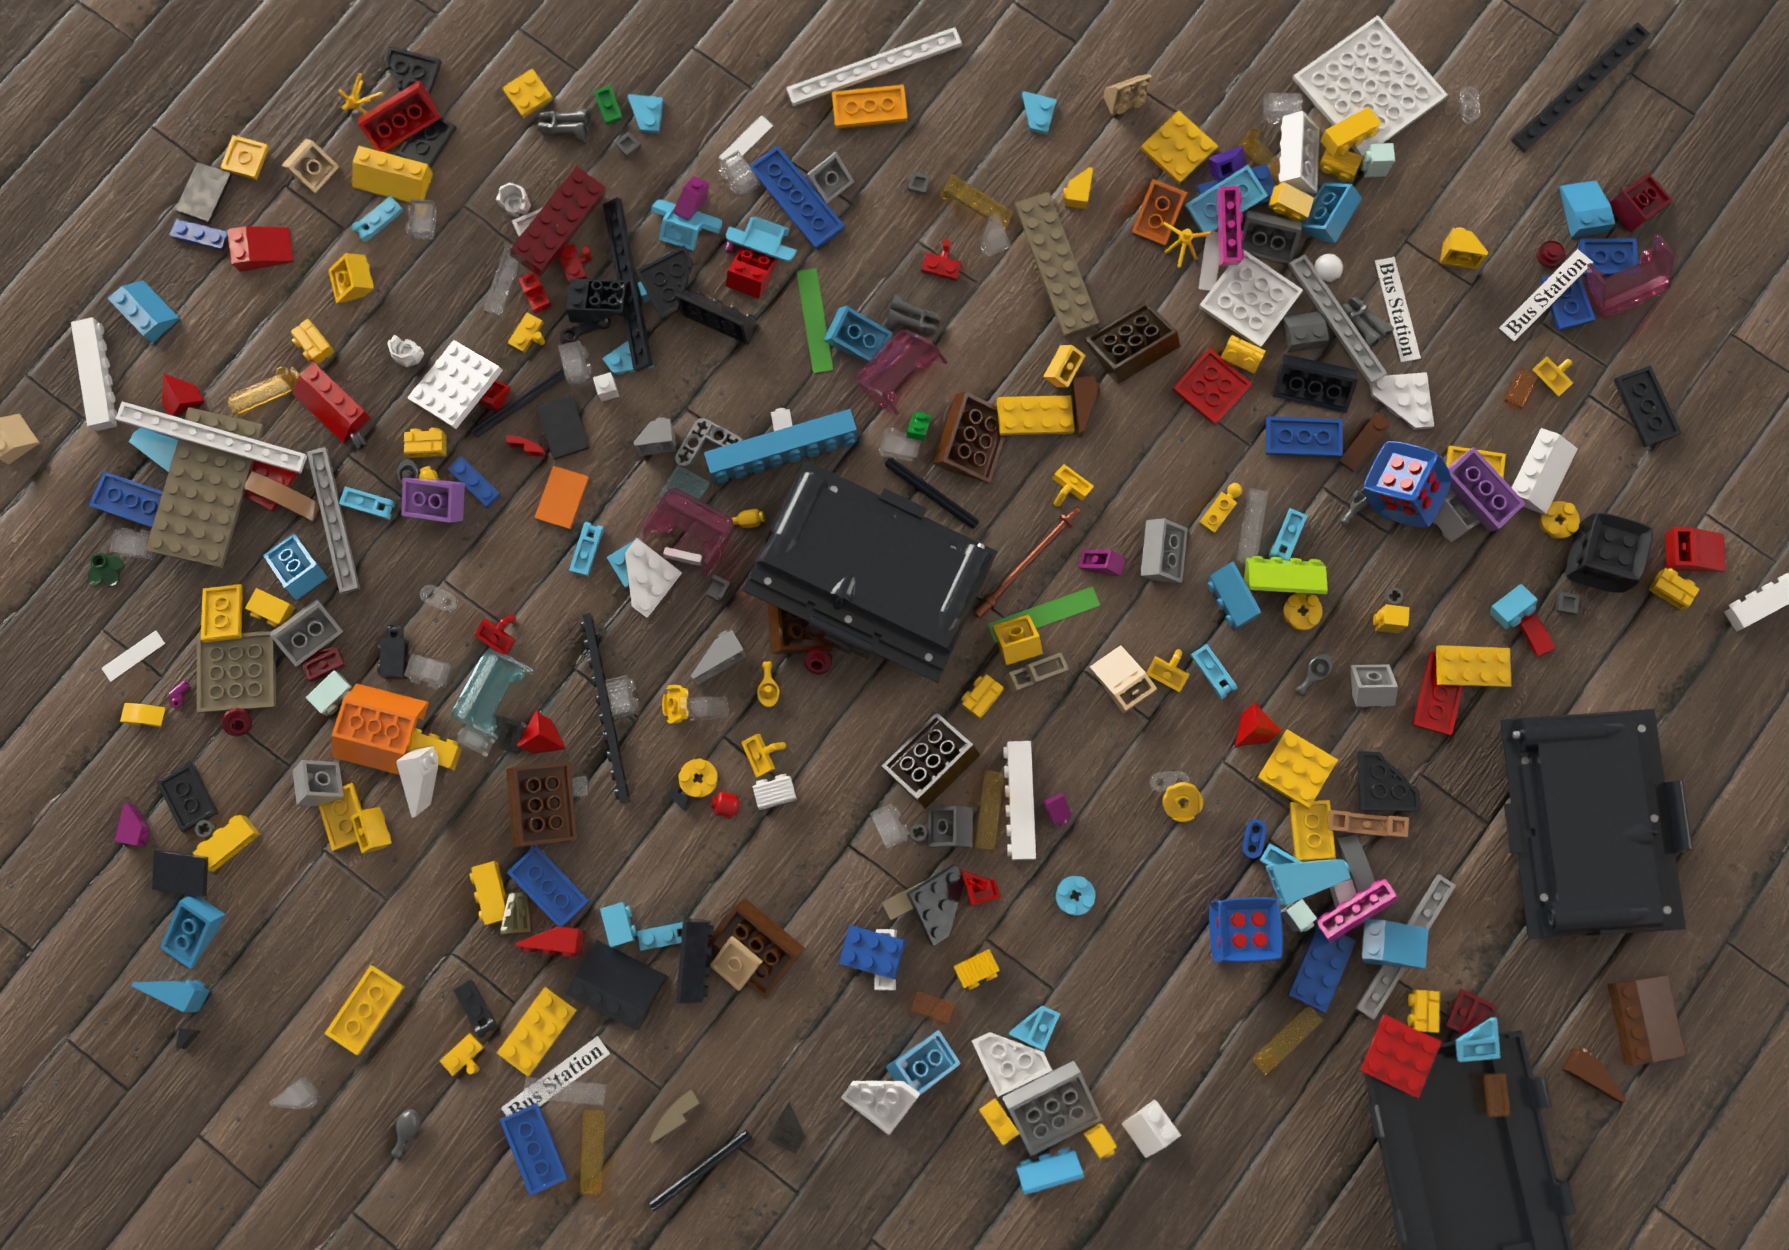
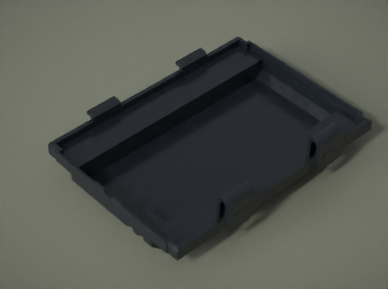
(1468, 1175)

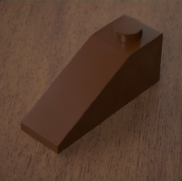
(1084, 396)
(1365, 442)
(1590, 1071)

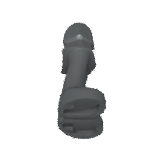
(580, 129)
(920, 325)
(1371, 337)

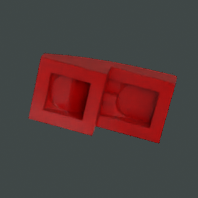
(535, 292)
(529, 447)
(1537, 635)

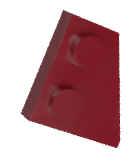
(322, 663)
(1468, 1012)

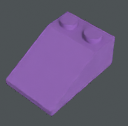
(433, 499)

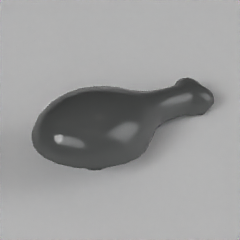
(407, 469)
(1358, 503)
(1318, 669)
(406, 1127)

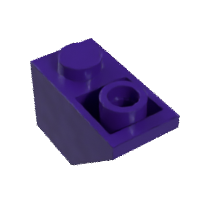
(1227, 163)

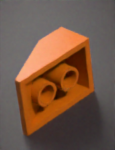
(1160, 205)

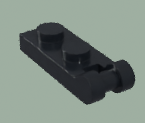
(475, 1008)

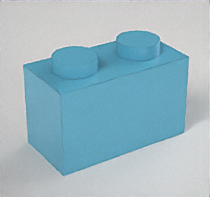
(1513, 607)
(618, 924)

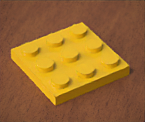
(1179, 147)
(1297, 769)

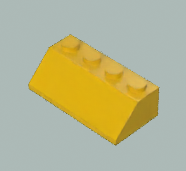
(390, 175)

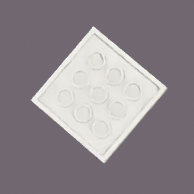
(1251, 299)
(455, 384)

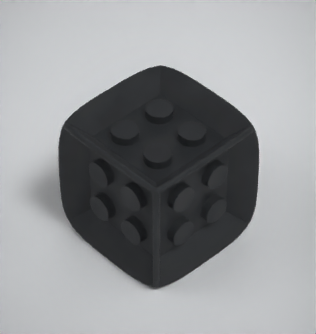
(1609, 552)

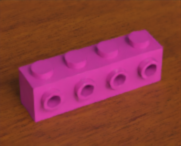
(1229, 226)
(1357, 910)

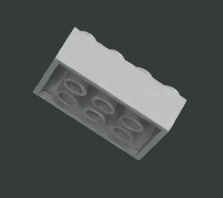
(1052, 1108)

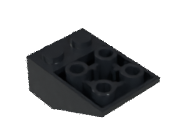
(594, 299)

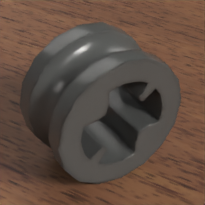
(358, 439)
(1389, 601)
(200, 824)
(916, 827)

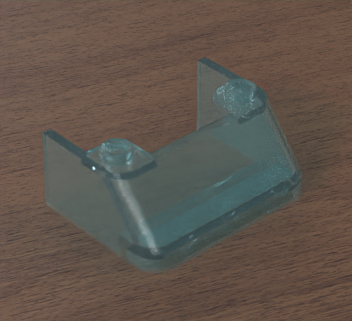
(486, 690)

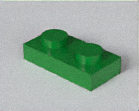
(608, 105)
(918, 426)

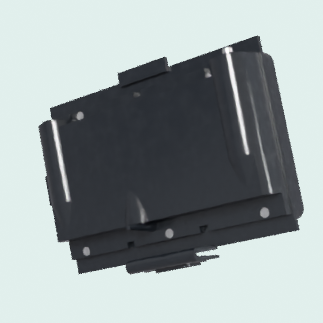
(870, 572)
(1594, 824)

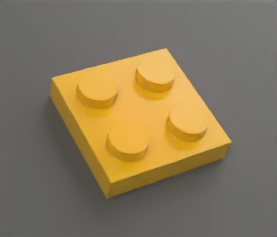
(527, 93)
(244, 157)

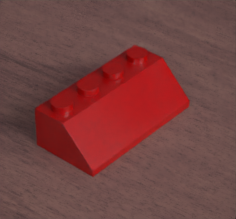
(399, 117)
(329, 403)

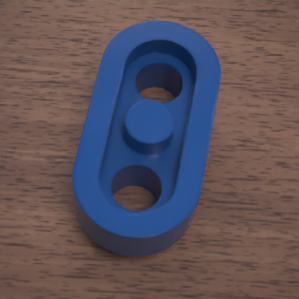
(1254, 839)

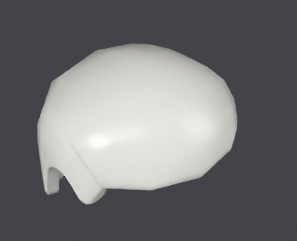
(1329, 267)

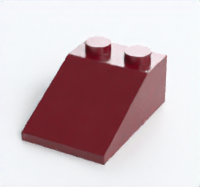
(1639, 202)

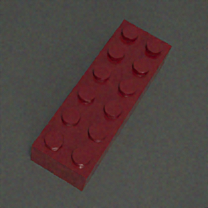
(557, 221)

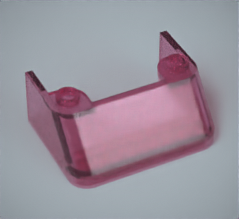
(1635, 283)
(894, 364)
(694, 517)

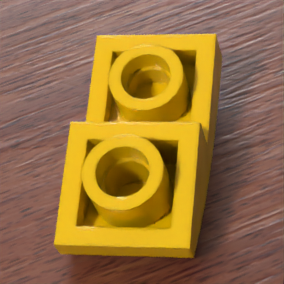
(142, 714)

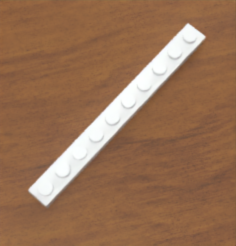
(874, 66)
(211, 437)

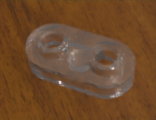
(1469, 106)
(439, 599)
(1168, 779)

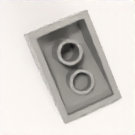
(720, 656)

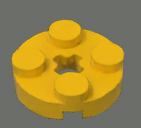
(1569, 525)
(1295, 619)
(675, 704)
(699, 767)
(1177, 792)

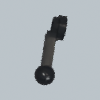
(584, 329)

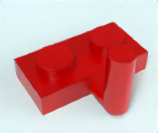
(573, 263)
(942, 265)
(495, 636)

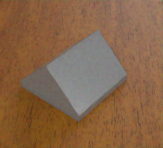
(830, 178)

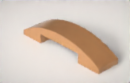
(282, 495)
(1368, 824)

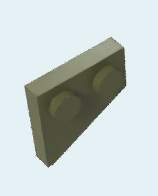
(516, 915)

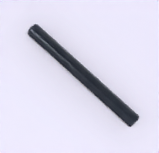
(518, 403)
(931, 492)
(700, 1170)

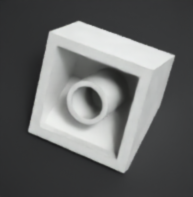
(1151, 1129)

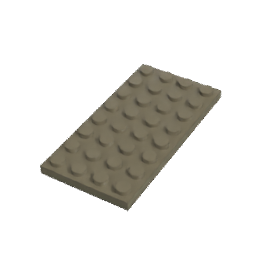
(202, 495)

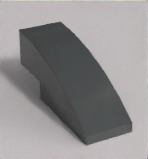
(1354, 856)

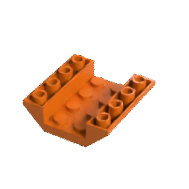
(375, 727)

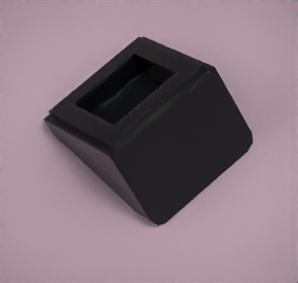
(681, 799)
(186, 1037)

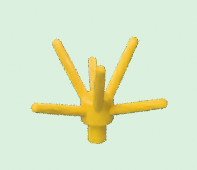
(354, 102)
(1185, 239)

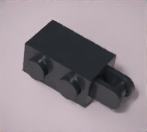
(393, 654)

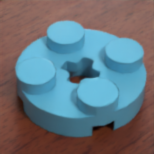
(1070, 905)

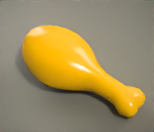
(768, 690)

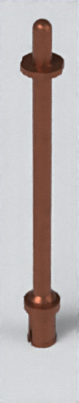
(990, 600)

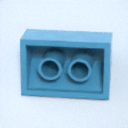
(1331, 211)
(144, 309)
(1233, 596)
(1049, 1171)

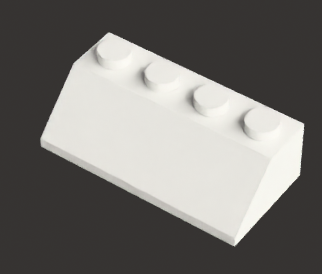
(1299, 152)
(1544, 470)

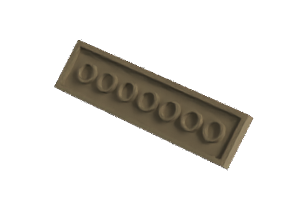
(1056, 264)

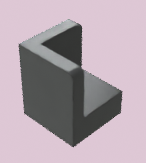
(719, 589)

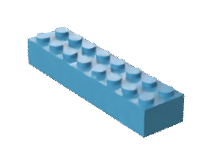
(781, 446)

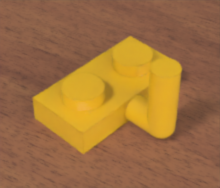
(526, 333)
(1554, 375)
(1071, 483)
(1168, 672)
(759, 754)
(462, 1055)

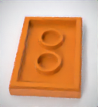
(561, 497)

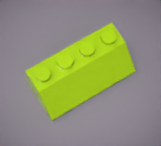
(1285, 575)

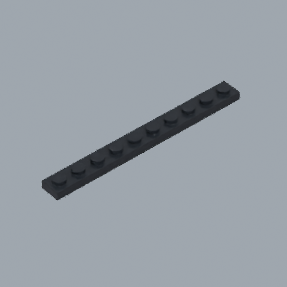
(1580, 87)
(625, 271)
(606, 718)

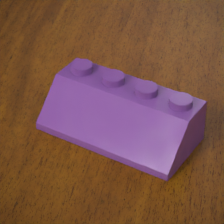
(1483, 490)

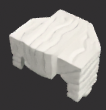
(513, 199)
(405, 352)

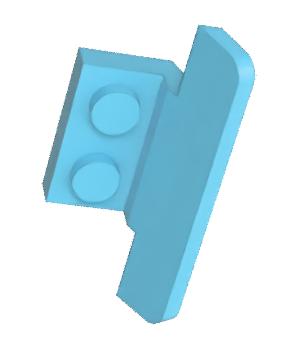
(680, 231)
(763, 238)

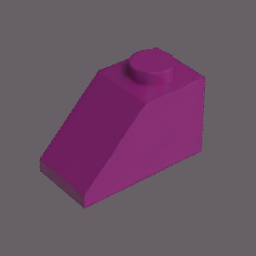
(691, 198)
(1102, 562)
(1057, 810)
(132, 827)

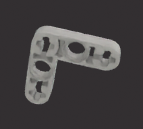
(707, 434)

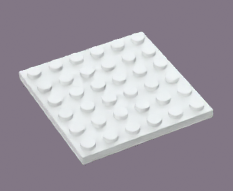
(1372, 72)

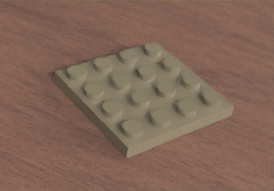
(236, 673)

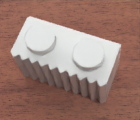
(774, 792)

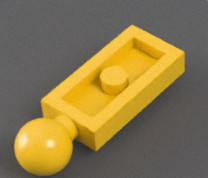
(1221, 508)

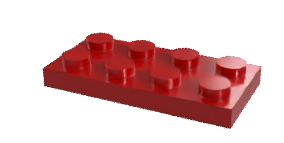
(1436, 703)

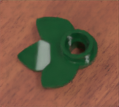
(106, 572)

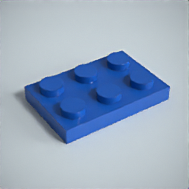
(1610, 254)
(1571, 307)
(872, 952)

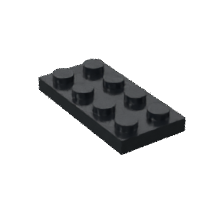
(1647, 406)

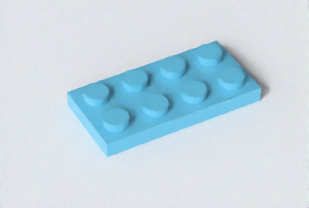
(1204, 207)

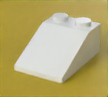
(418, 777)

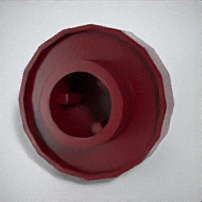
(1551, 254)
(818, 661)
(236, 722)

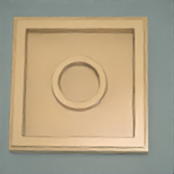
(735, 963)

